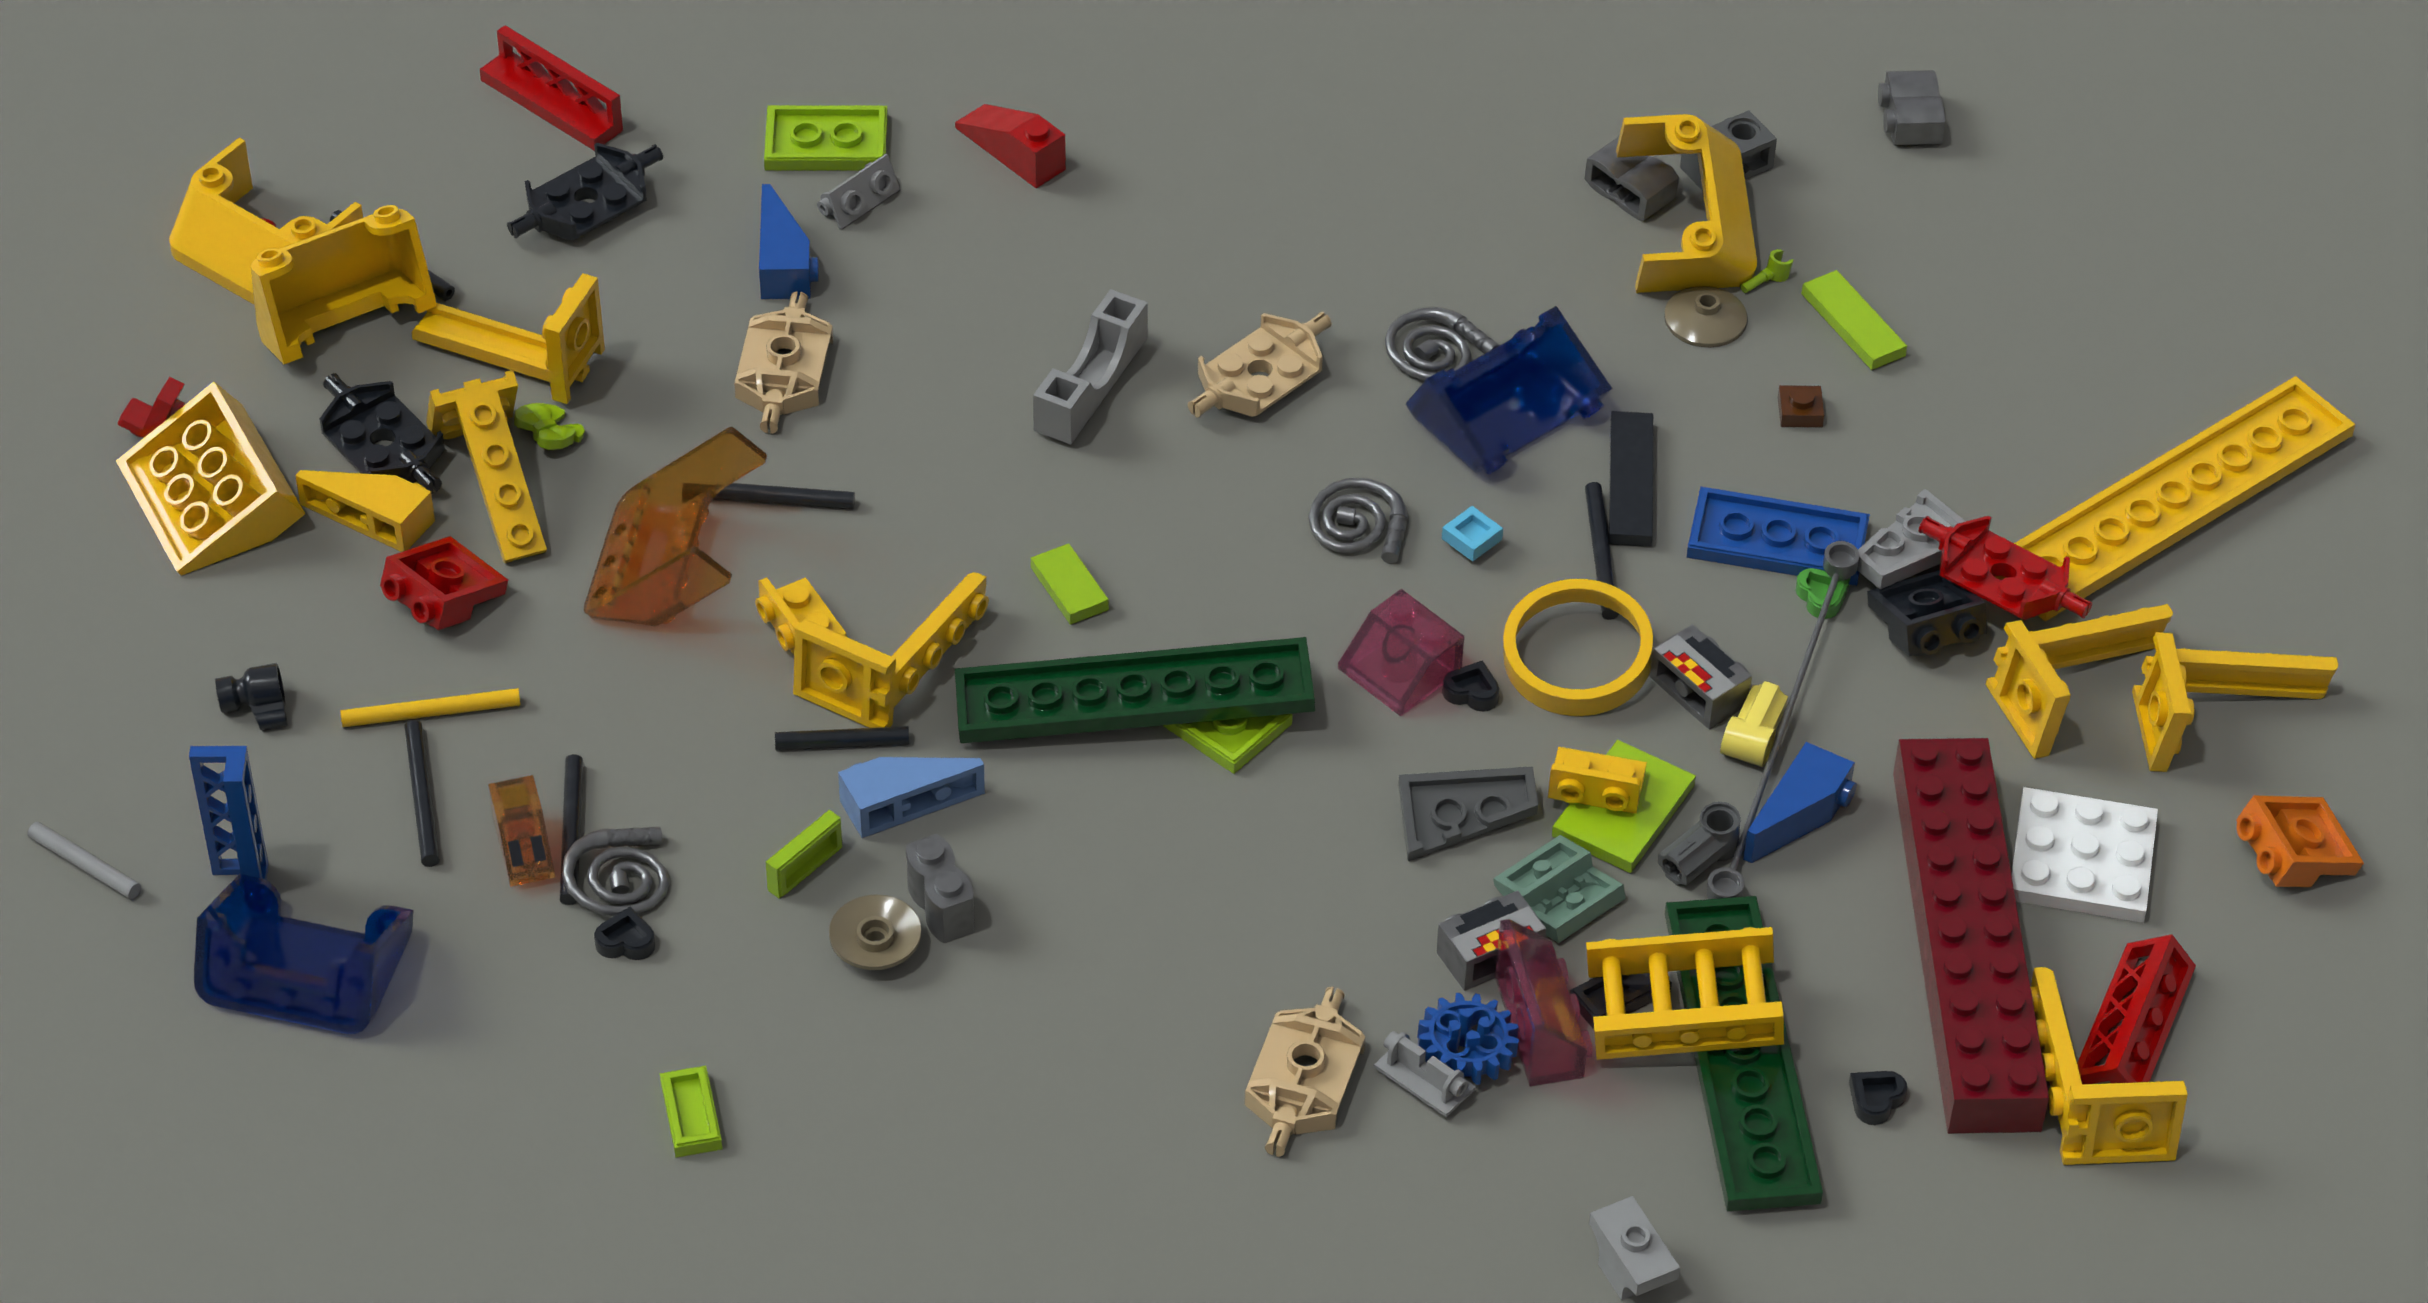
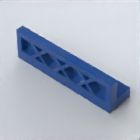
(240, 810)

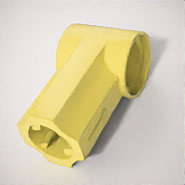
(1754, 730)

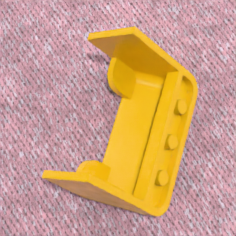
(224, 238)
(1714, 250)

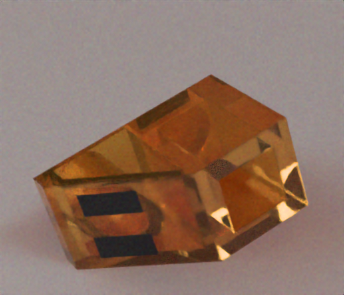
(521, 830)

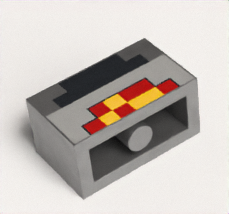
(1700, 676)
(1470, 939)

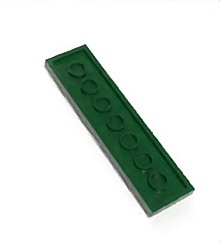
(1134, 690)
(1750, 1091)

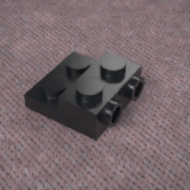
(1929, 613)

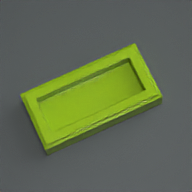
(1069, 583)
(804, 854)
(690, 1111)

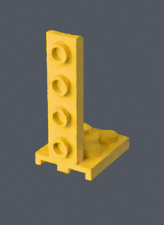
(555, 356)
(482, 415)
(2171, 672)
(2026, 674)
(870, 683)
(2102, 1119)

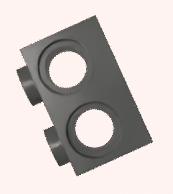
(1753, 139)

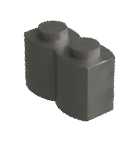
(1912, 107)
(1635, 183)
(940, 888)

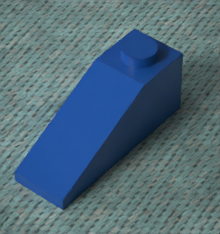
(784, 251)
(1802, 801)

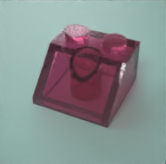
(1402, 652)

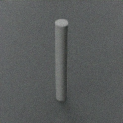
(84, 860)

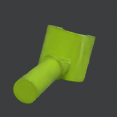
(1775, 270)

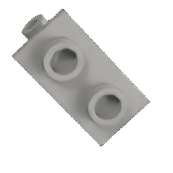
(860, 192)
(1430, 1081)

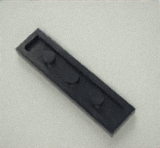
(1631, 479)

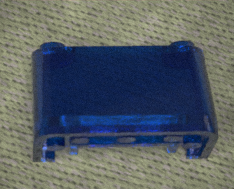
(1511, 394)
(293, 967)

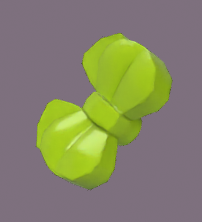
(543, 421)

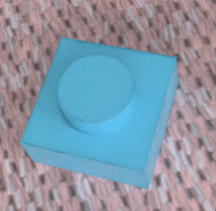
(1472, 533)

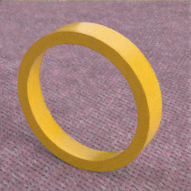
(1578, 701)

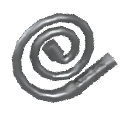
(1429, 348)
(1348, 516)
(618, 878)

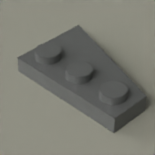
(1460, 805)

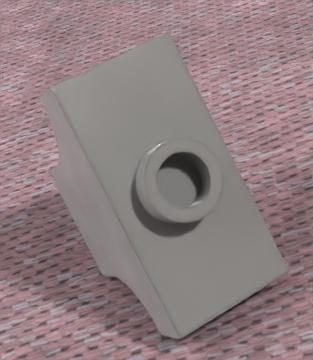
(1631, 1249)

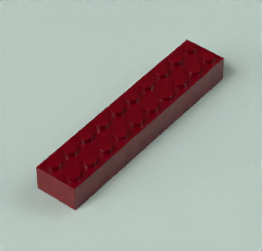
(1969, 937)

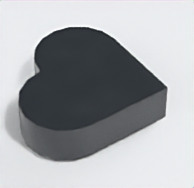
(1471, 686)
(625, 935)
(1876, 1095)

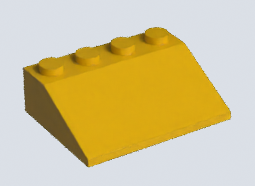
(209, 483)

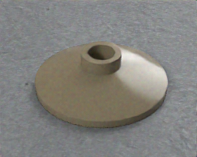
(1705, 316)
(871, 919)

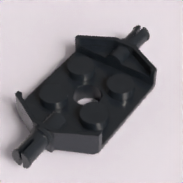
(610, 178)
(373, 414)

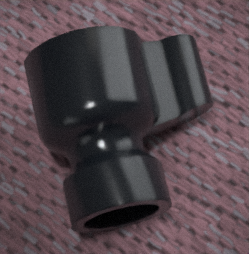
(258, 688)

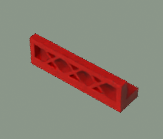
(552, 94)
(2145, 1013)

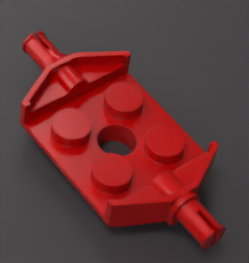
(1976, 555)

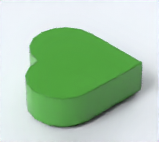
(1813, 586)

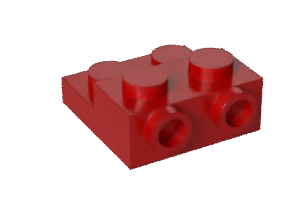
(440, 582)

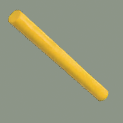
(430, 707)

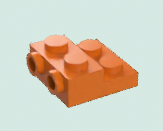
(2296, 839)

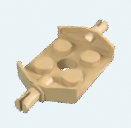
(1278, 348)
(783, 381)
(1297, 1096)

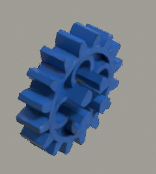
(1484, 1049)

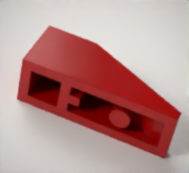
(1017, 140)

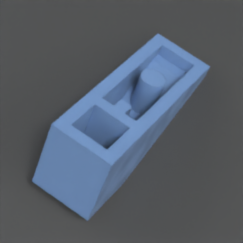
(905, 788)

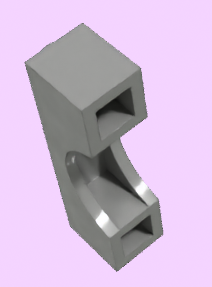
(1113, 338)

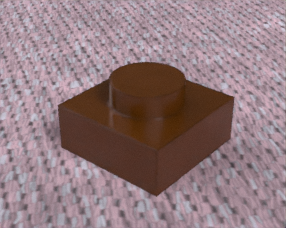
(1800, 406)

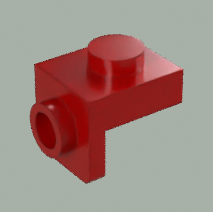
(143, 418)

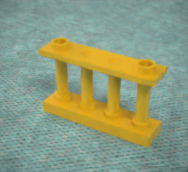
(1685, 1029)

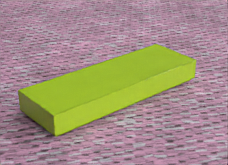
(1854, 320)

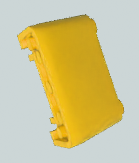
(339, 278)

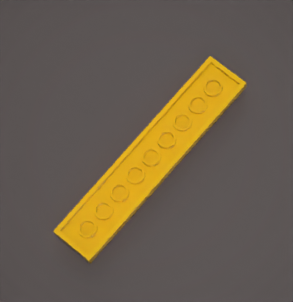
(2189, 486)

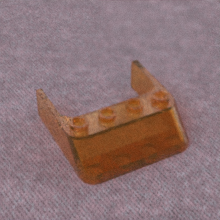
(651, 547)

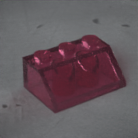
(1537, 995)

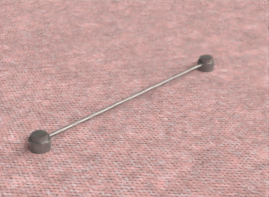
(1840, 564)

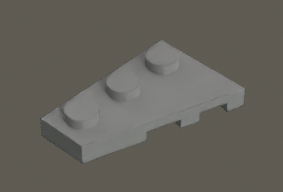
(1900, 549)

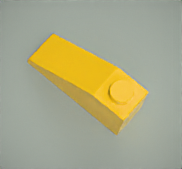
(371, 504)

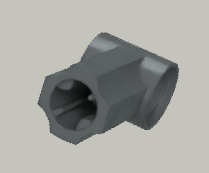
(1703, 844)

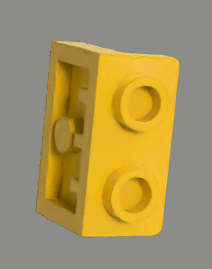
(790, 606)
(1596, 780)

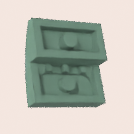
(1561, 887)

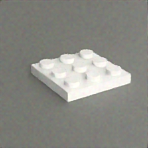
(2083, 854)

